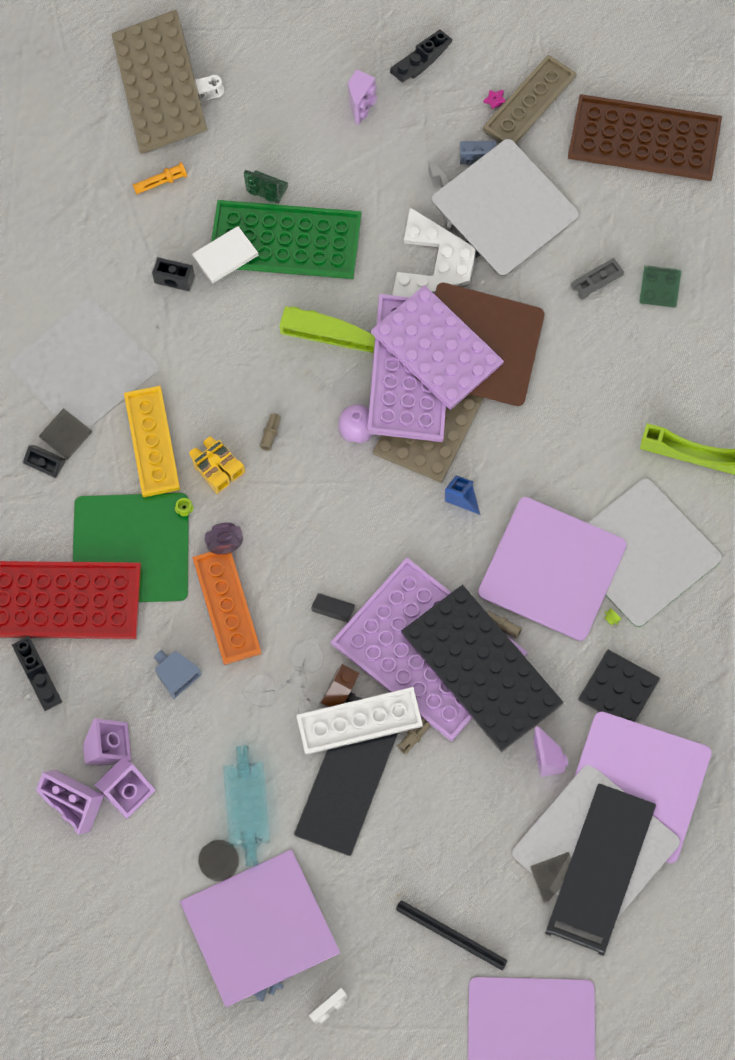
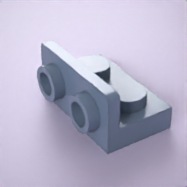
(473, 150)

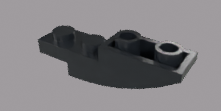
(423, 56)
(37, 673)

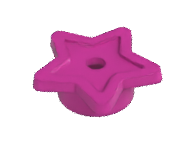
(494, 103)

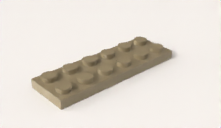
(530, 100)

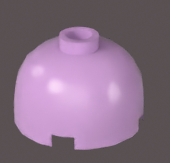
(353, 423)

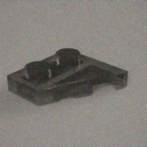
(550, 875)

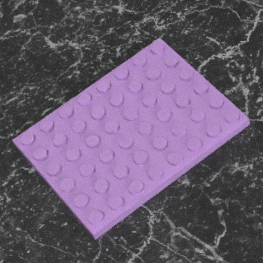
(382, 652)

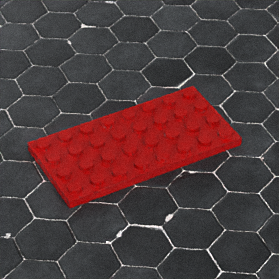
(69, 599)

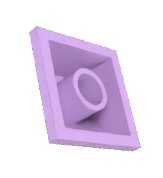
(106, 742)
(549, 754)

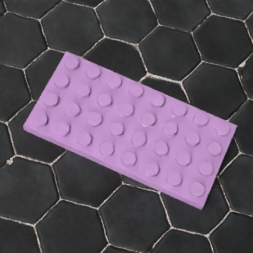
(397, 399)

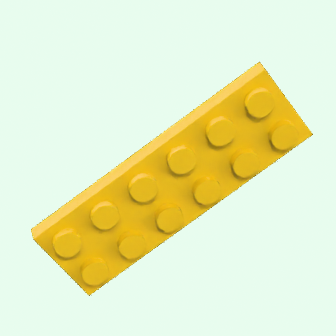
(151, 441)

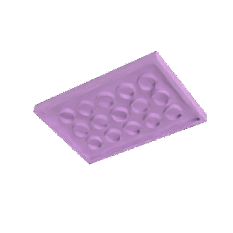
(437, 347)

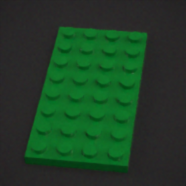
(294, 237)

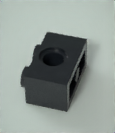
(173, 274)

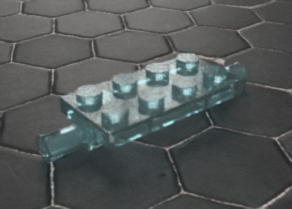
(246, 805)

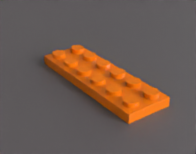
(227, 606)

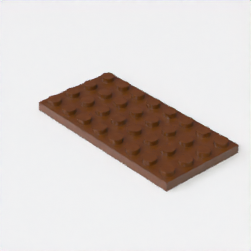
(645, 137)

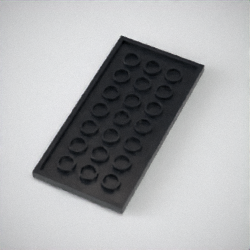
(482, 668)

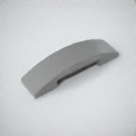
(438, 177)

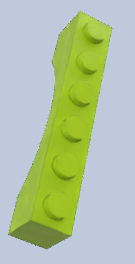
(664, 442)

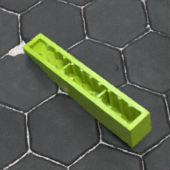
(324, 329)

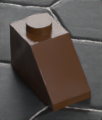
(340, 686)

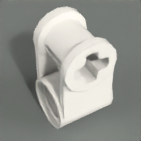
(207, 87)

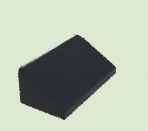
(44, 460)
(332, 607)

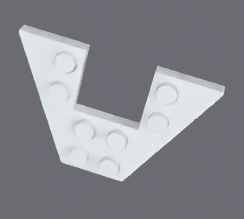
(453, 261)

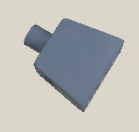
(175, 672)

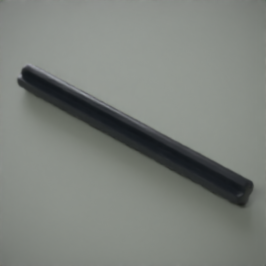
(451, 935)

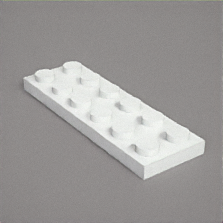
(359, 720)

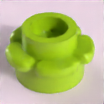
(184, 502)
(612, 617)

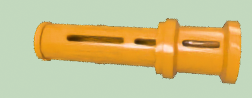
(168, 175)

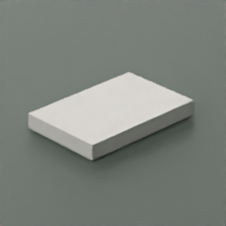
(225, 254)

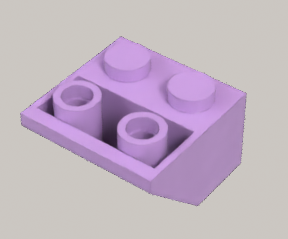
(361, 94)

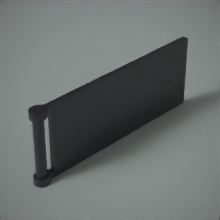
(344, 792)
(601, 866)

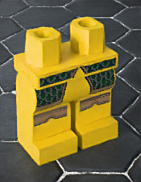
(216, 464)

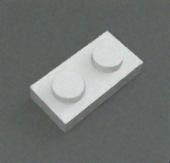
(336, 1001)

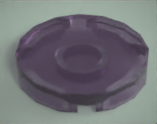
(223, 538)

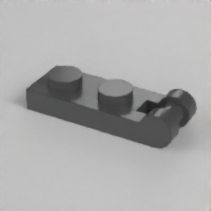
(597, 278)

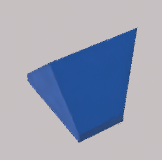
(462, 494)

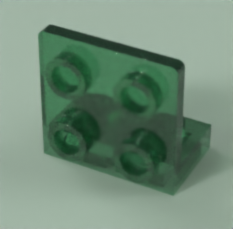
(265, 186)
(660, 286)

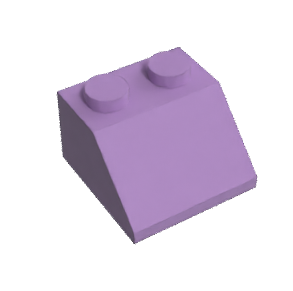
(125, 787)

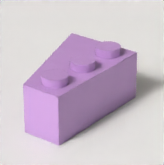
(71, 798)

